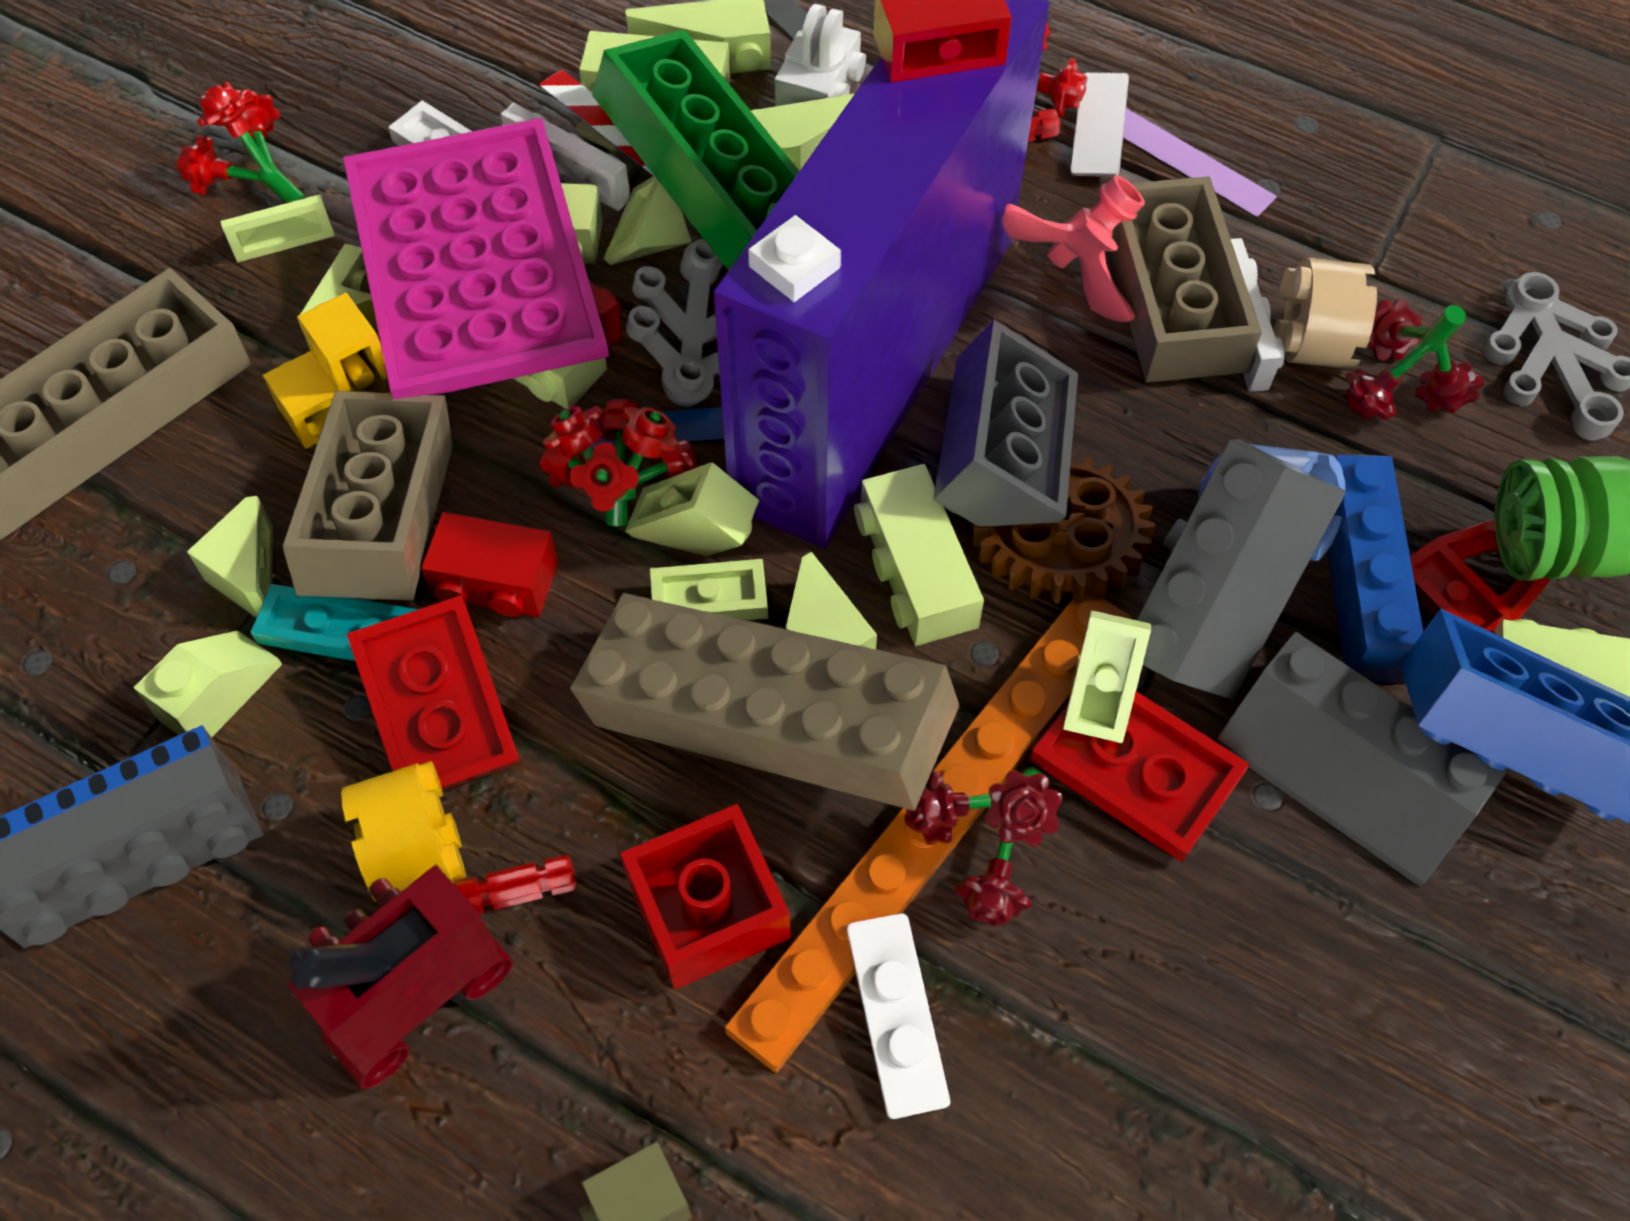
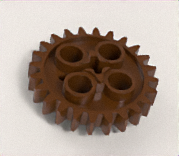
(1095, 544)

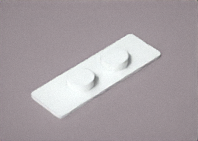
(1100, 125)
(898, 1016)

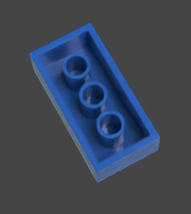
(1522, 713)

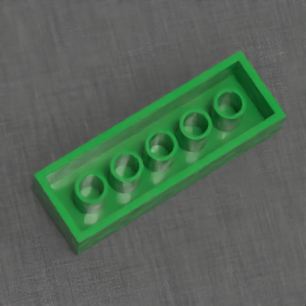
(695, 137)

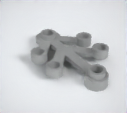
(701, 269)
(1537, 301)

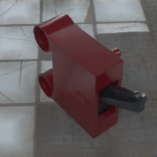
(394, 971)

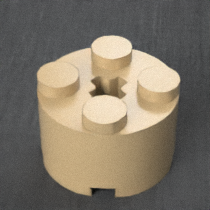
(1326, 312)

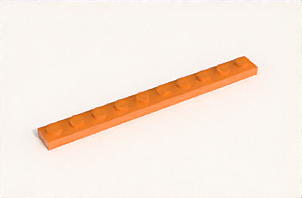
(900, 860)

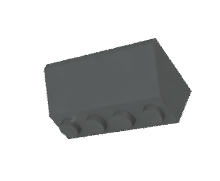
(1007, 433)
(1235, 568)
(1358, 759)

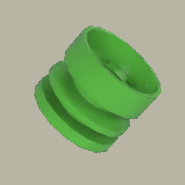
(1564, 518)

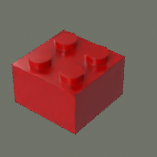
(706, 896)

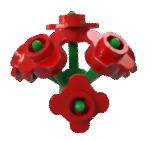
(603, 470)

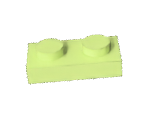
(720, 588)

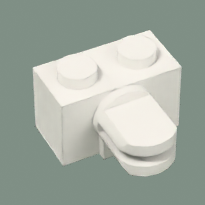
(820, 59)

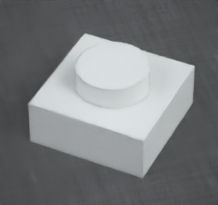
(794, 258)

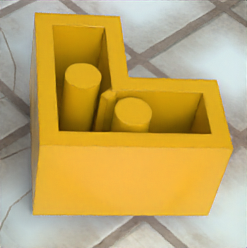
(341, 358)

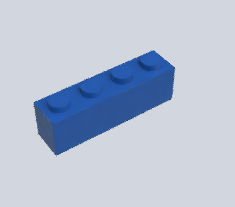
(1373, 572)

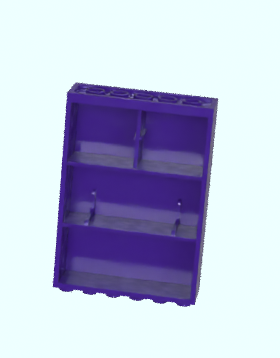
(916, 204)

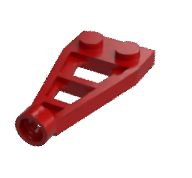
(1451, 585)

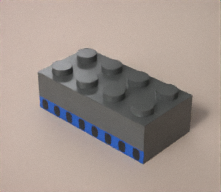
(119, 836)

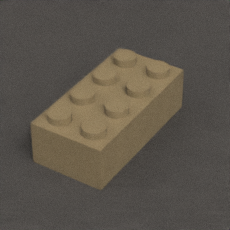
(1184, 284)
(370, 497)

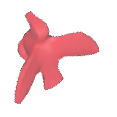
(1086, 237)

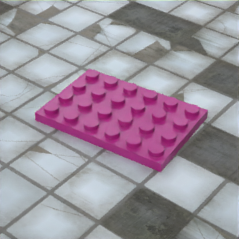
(472, 260)

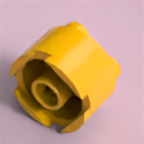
(402, 827)

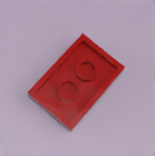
(434, 693)
(1157, 782)

